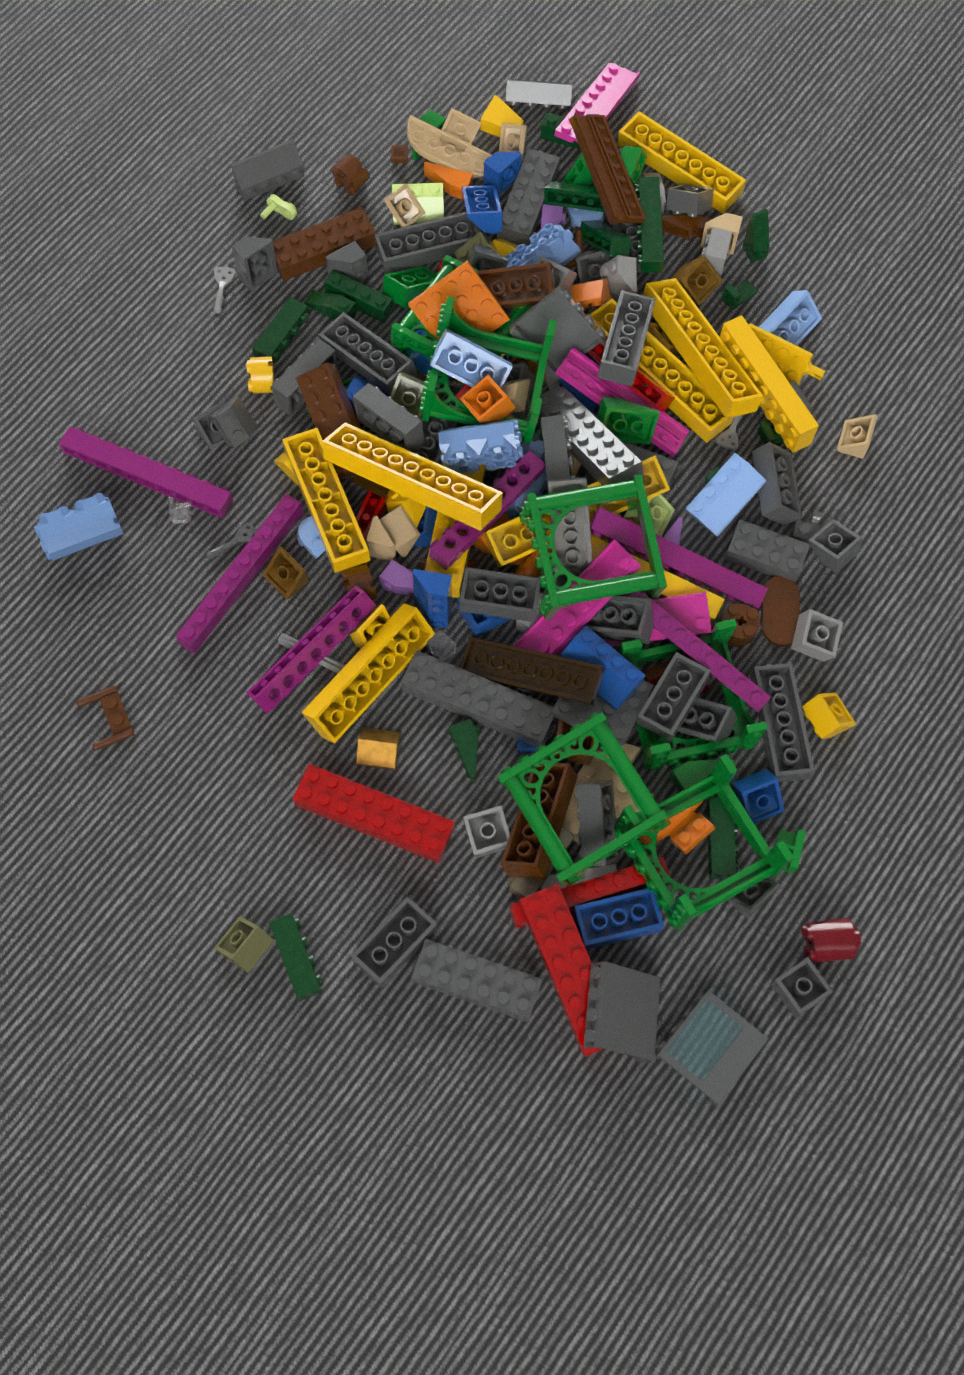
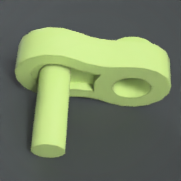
(274, 203)

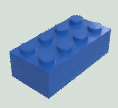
(618, 918)

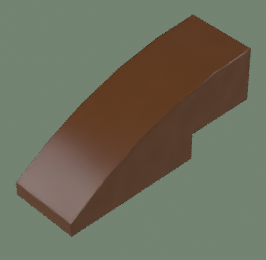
(684, 225)

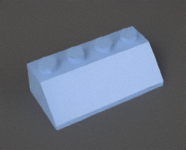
(793, 317)
(468, 360)
(726, 494)

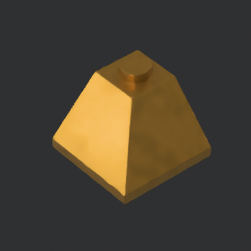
(698, 279)

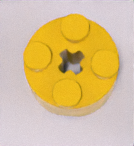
(261, 374)

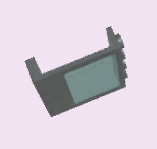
(711, 1046)

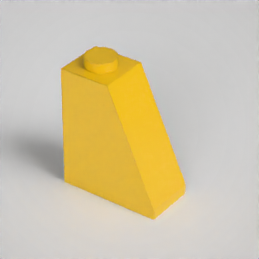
(496, 114)

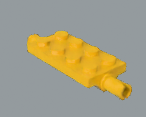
(789, 358)

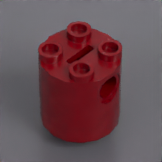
(830, 940)

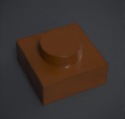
(399, 154)

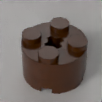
(349, 174)
(361, 577)
(747, 619)

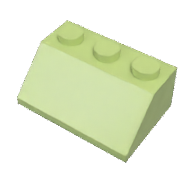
(429, 197)

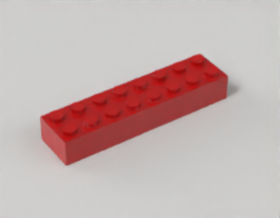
(374, 813)
(561, 954)

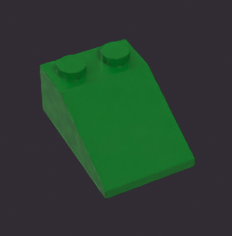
(407, 284)
(628, 420)

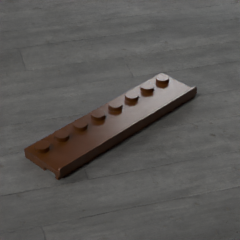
(607, 169)

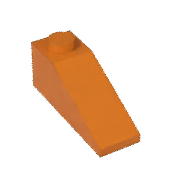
(452, 179)

